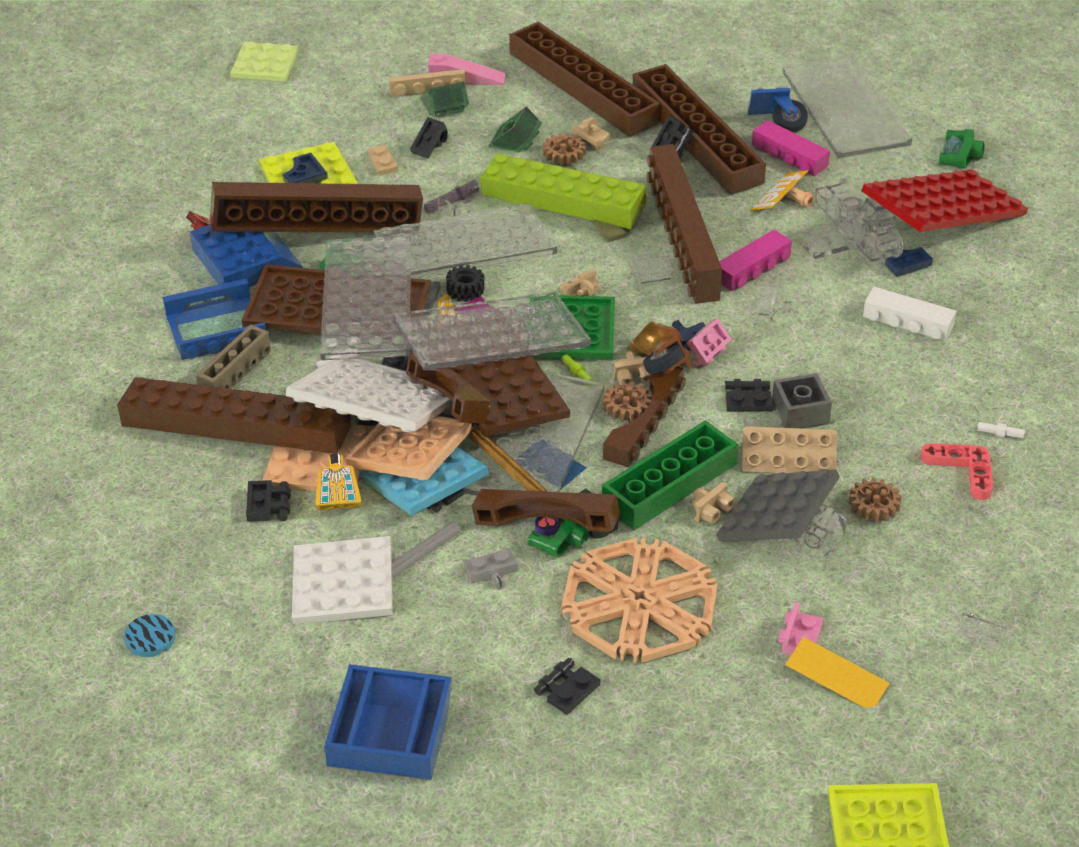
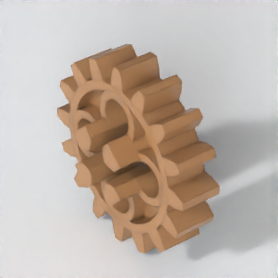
(564, 149)
(619, 398)
(886, 504)

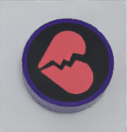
(547, 525)

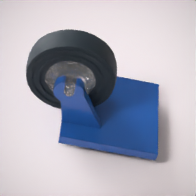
(786, 111)

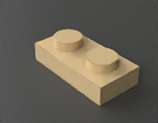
(382, 160)

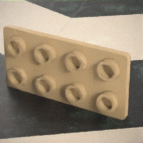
(788, 449)

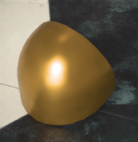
(645, 340)

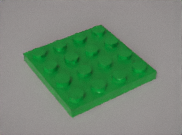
(597, 319)

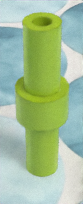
(576, 368)

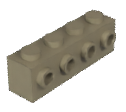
(236, 359)

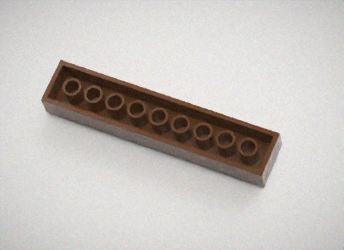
(584, 78)
(713, 140)
(312, 207)
(685, 224)
(232, 415)

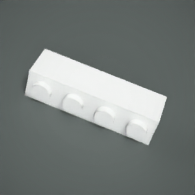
(909, 313)

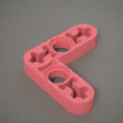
(967, 458)

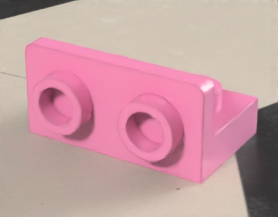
(709, 342)
(799, 626)

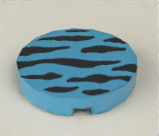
(149, 635)

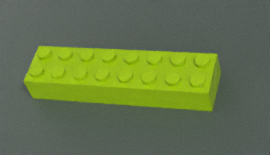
(564, 190)

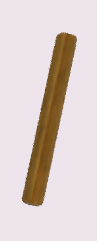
(505, 461)

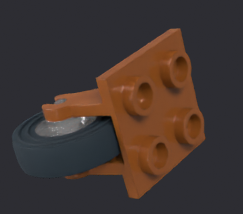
(667, 353)

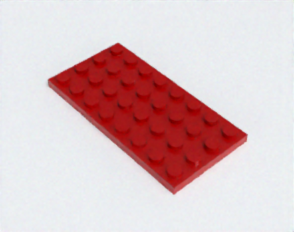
(944, 200)

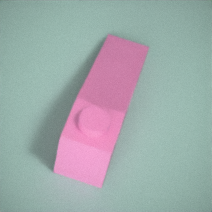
(473, 72)

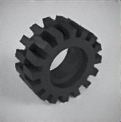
(465, 283)

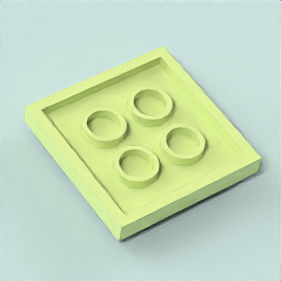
(264, 61)

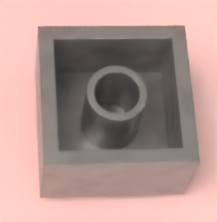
(801, 401)

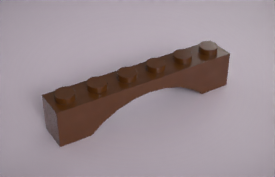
(468, 403)
(625, 441)
(590, 510)

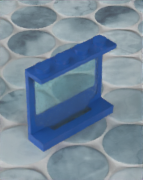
(207, 317)

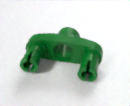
(970, 149)
(568, 534)

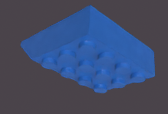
(240, 254)
(388, 722)

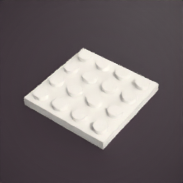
(342, 580)

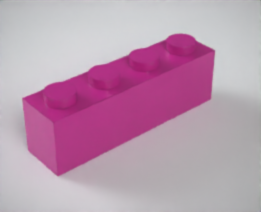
(790, 147)
(754, 259)

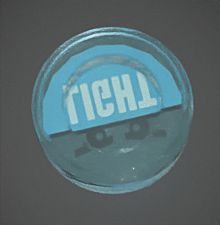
(952, 145)

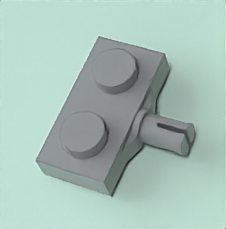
(491, 567)

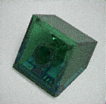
(445, 98)
(517, 132)

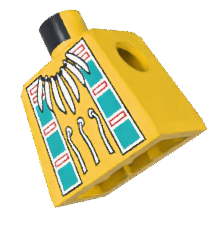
(337, 486)

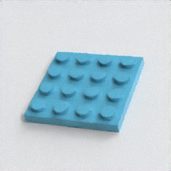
(415, 495)

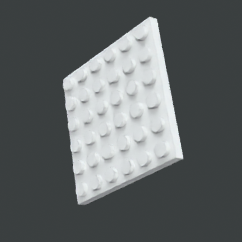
(370, 393)

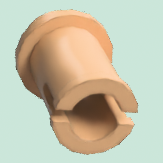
(800, 196)

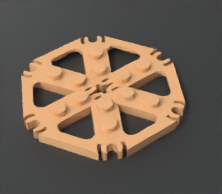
(657, 601)

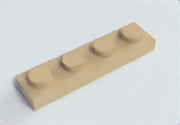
(421, 82)

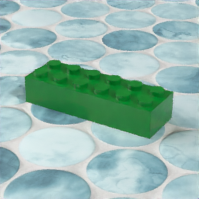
(671, 473)

